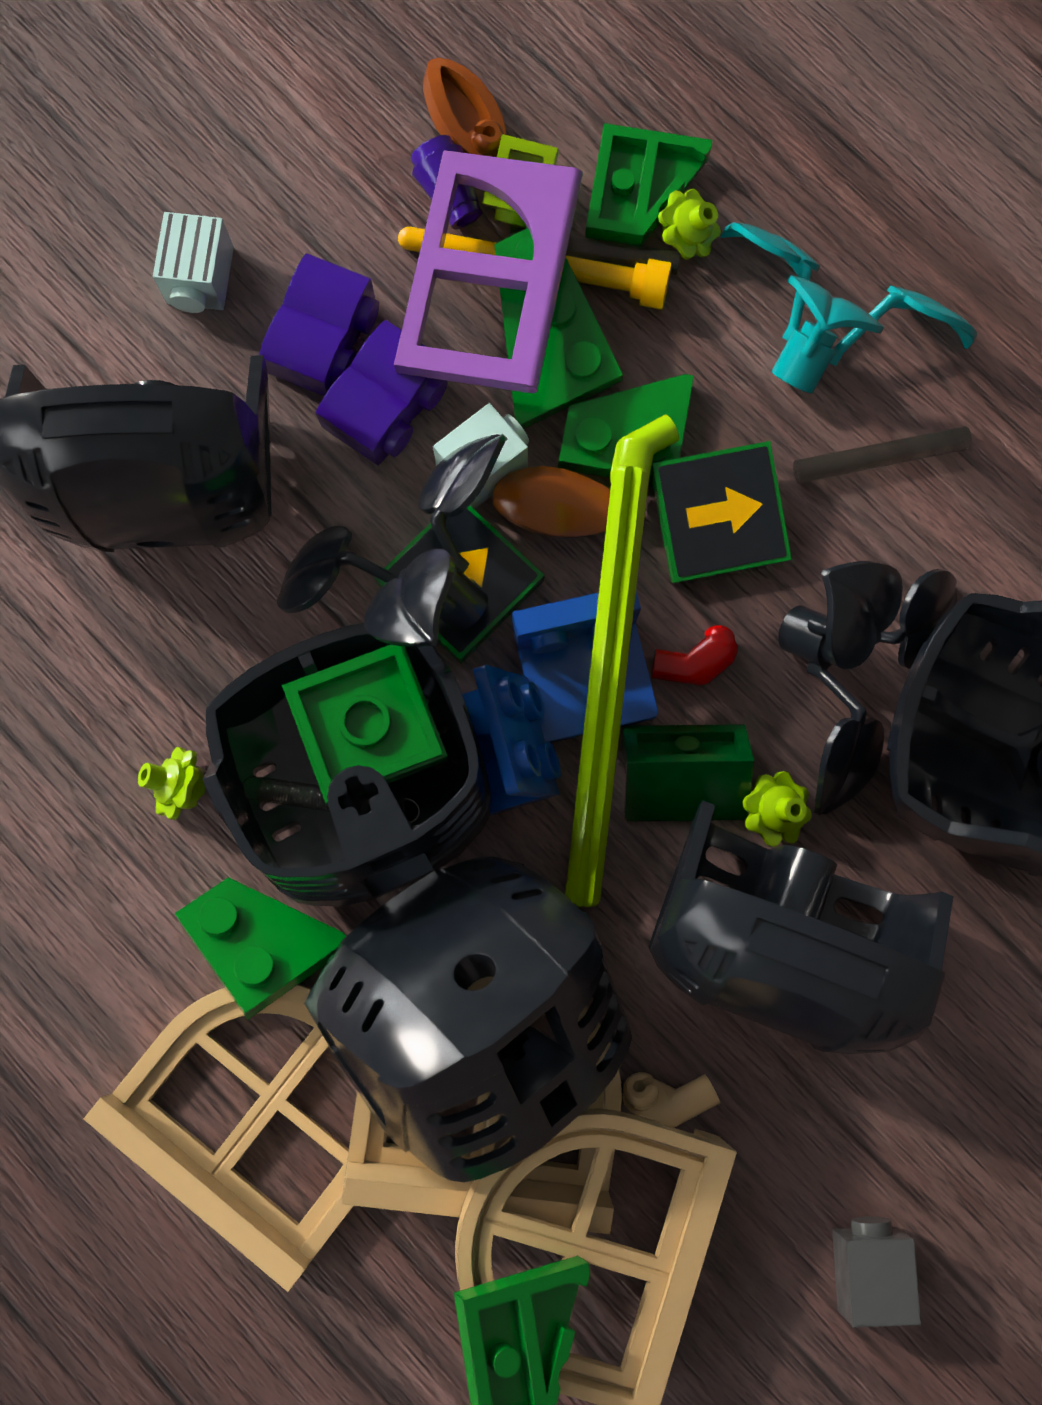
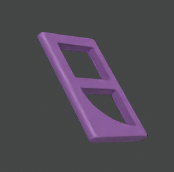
(547, 203)

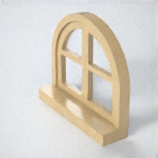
(208, 1179)
(393, 1179)
(669, 1273)

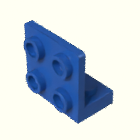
(556, 656)
(511, 739)

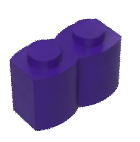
(319, 324)
(372, 403)

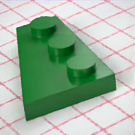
(576, 355)

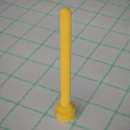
(644, 282)

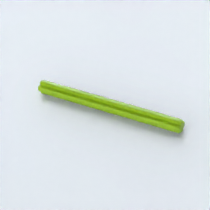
(606, 684)

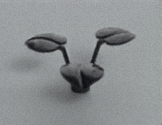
(432, 585)
(860, 607)

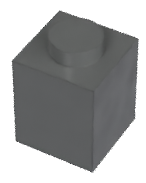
(875, 1274)

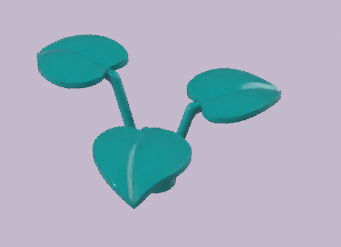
(811, 348)

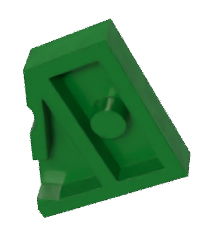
(636, 177)
(600, 423)
(256, 942)
(519, 1333)

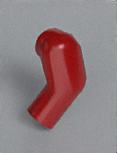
(701, 663)

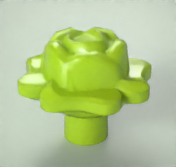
(689, 224)
(175, 783)
(777, 808)

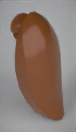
(463, 107)
(553, 502)

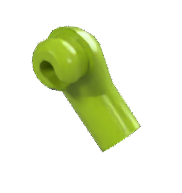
(640, 445)

